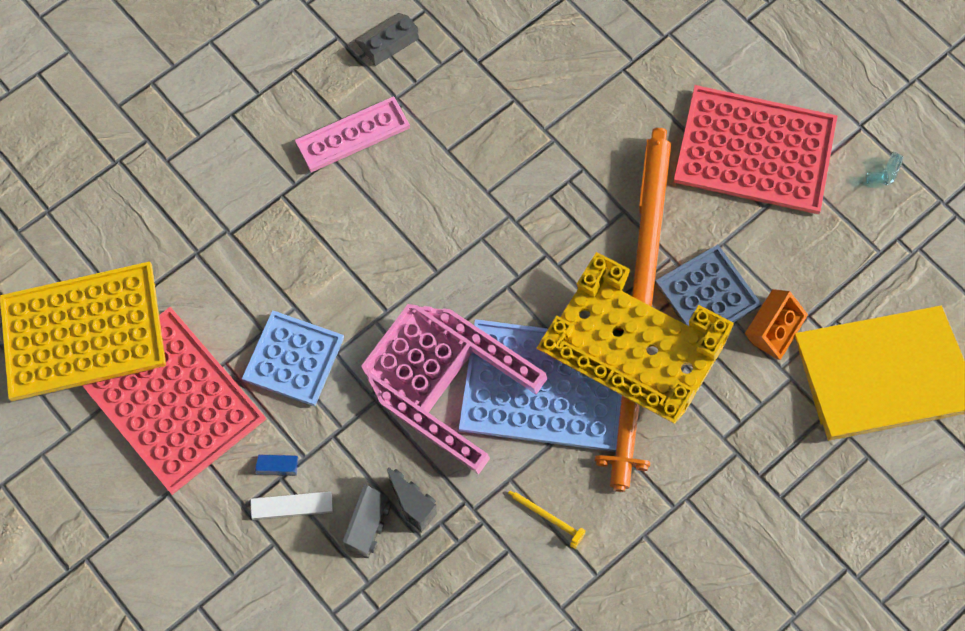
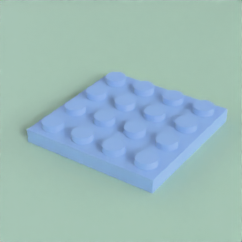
(293, 358)

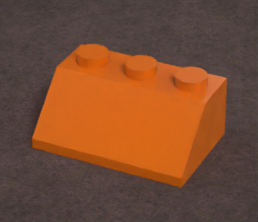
(776, 323)

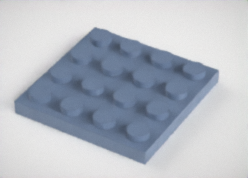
(711, 283)

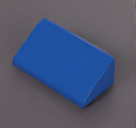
(277, 465)

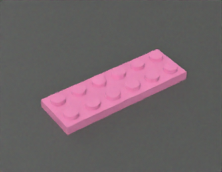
(352, 134)

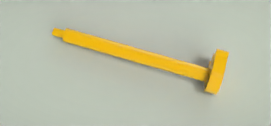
(577, 535)

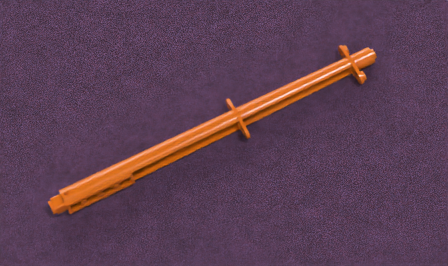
(651, 211)

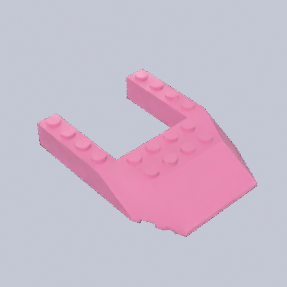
(420, 361)

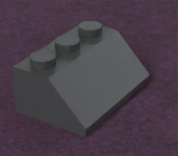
(388, 38)
(366, 522)

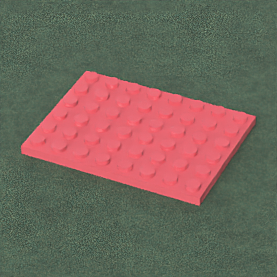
(756, 149)
(180, 412)

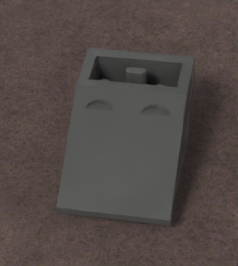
(416, 507)

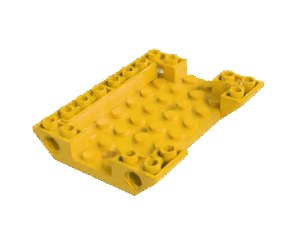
(623, 360)

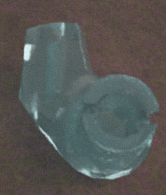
(890, 172)

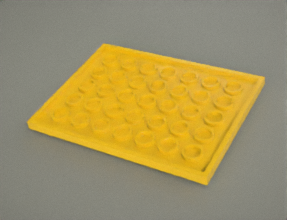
(81, 331)

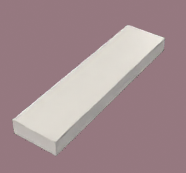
(291, 505)

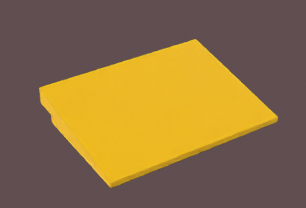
(884, 372)

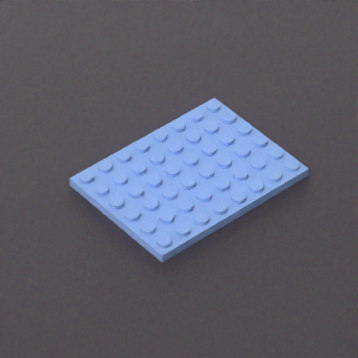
(564, 411)

